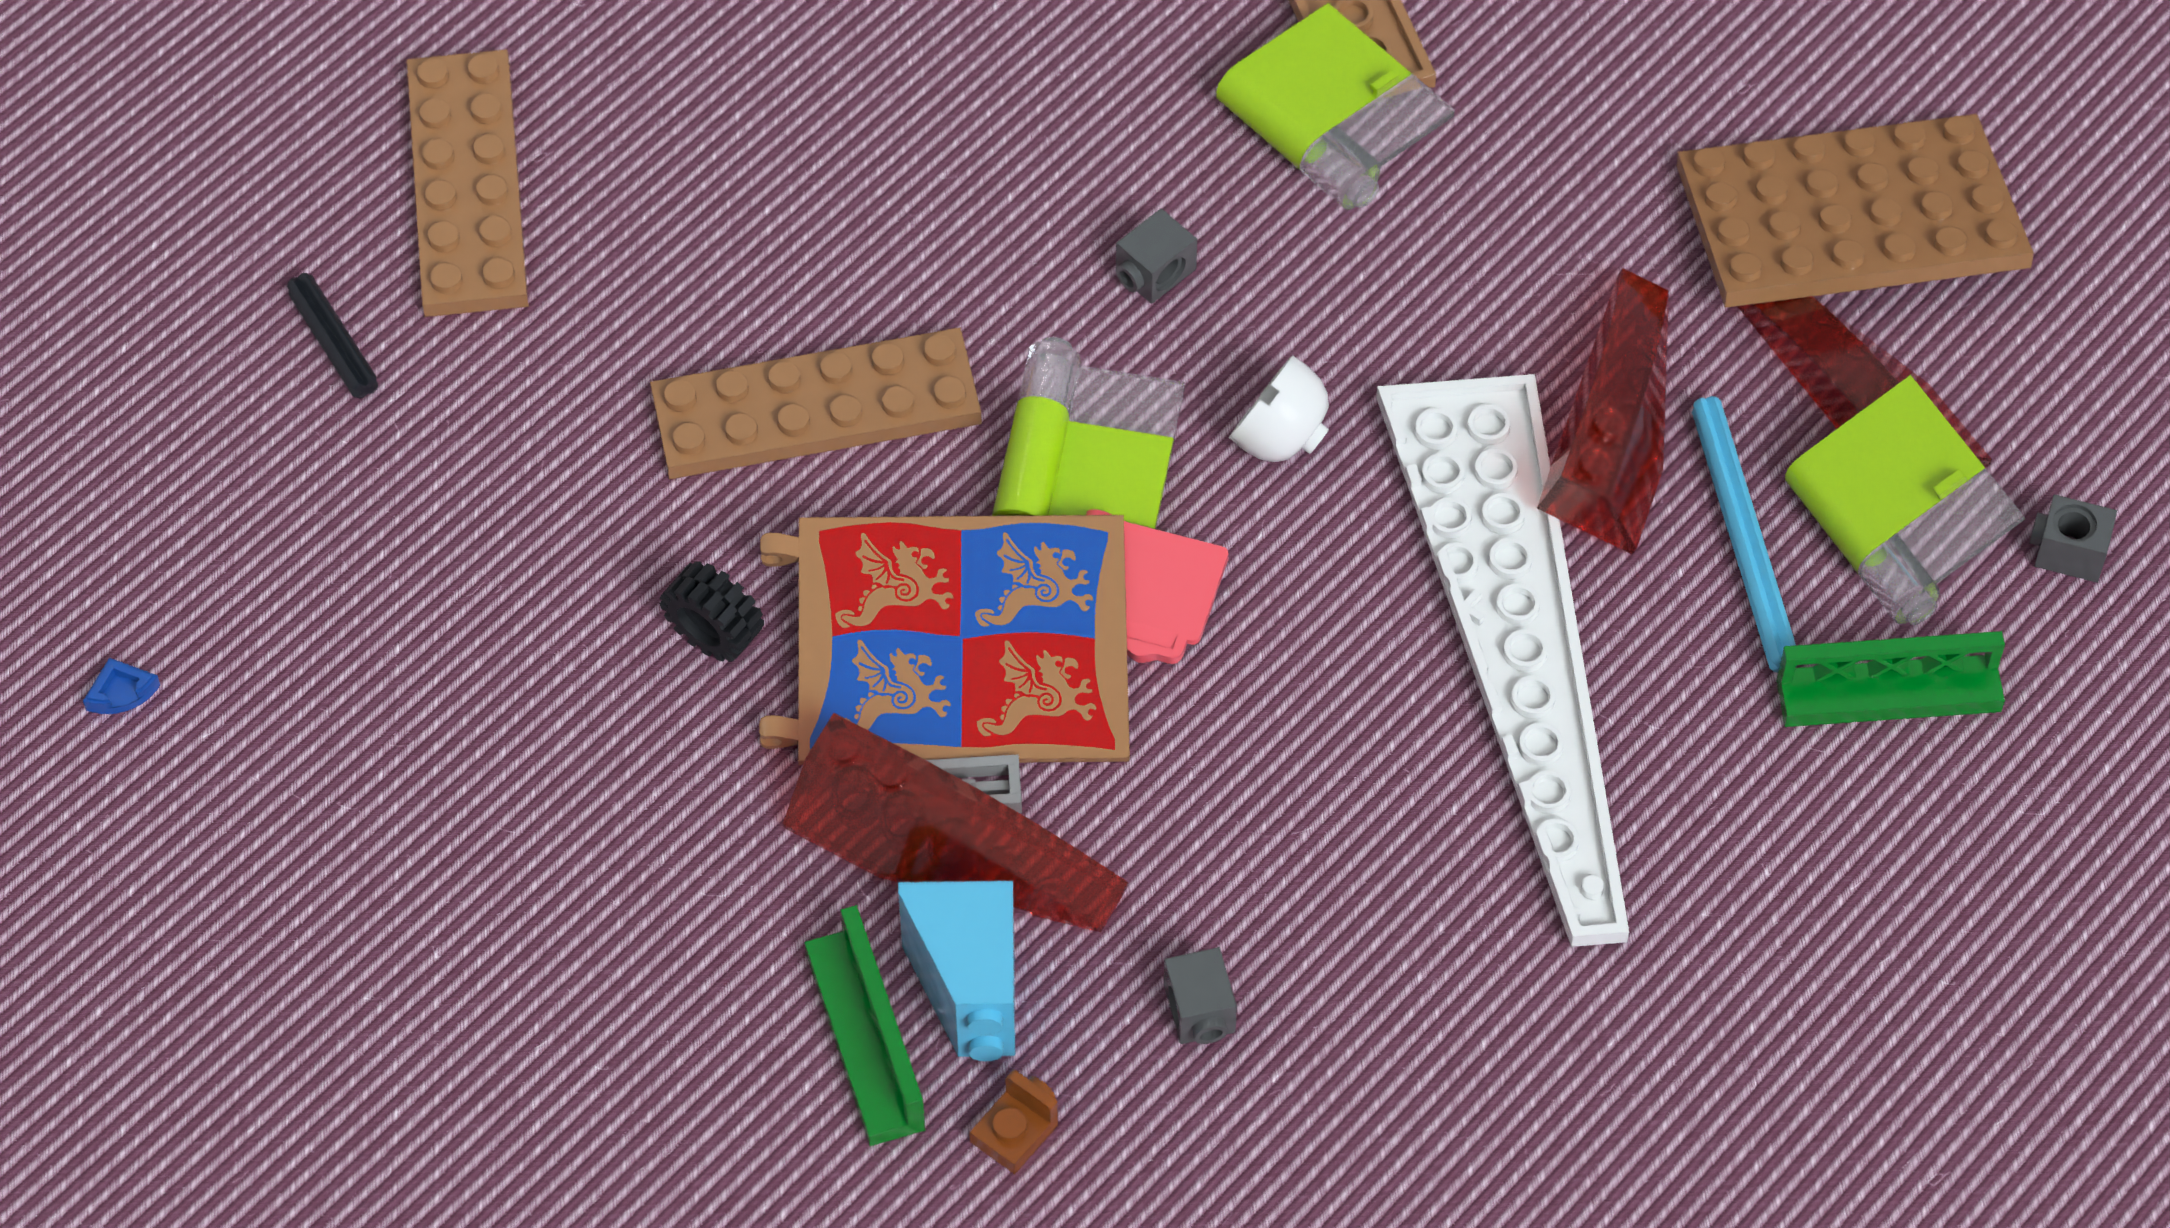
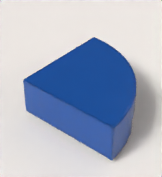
(120, 688)

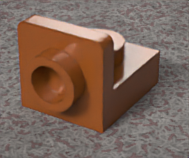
(1017, 1121)

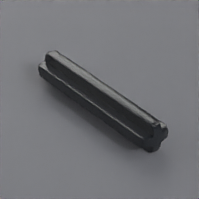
(332, 335)

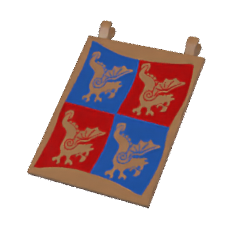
(961, 634)

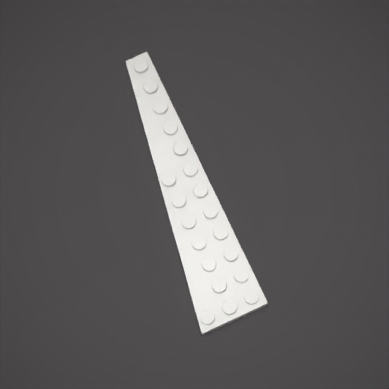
(1475, 478)

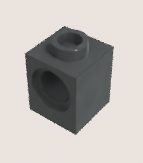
(1155, 256)
(2077, 557)
(1200, 996)

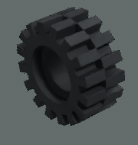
(711, 611)

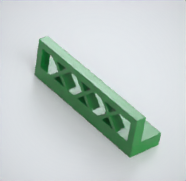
(1891, 683)
(866, 1031)

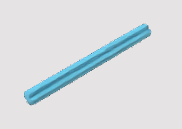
(1743, 529)

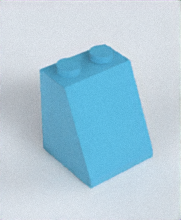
(965, 960)

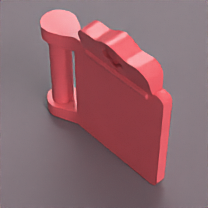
(1168, 590)

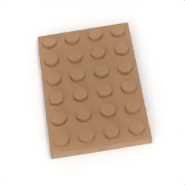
(1853, 210)

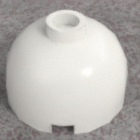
(1285, 415)

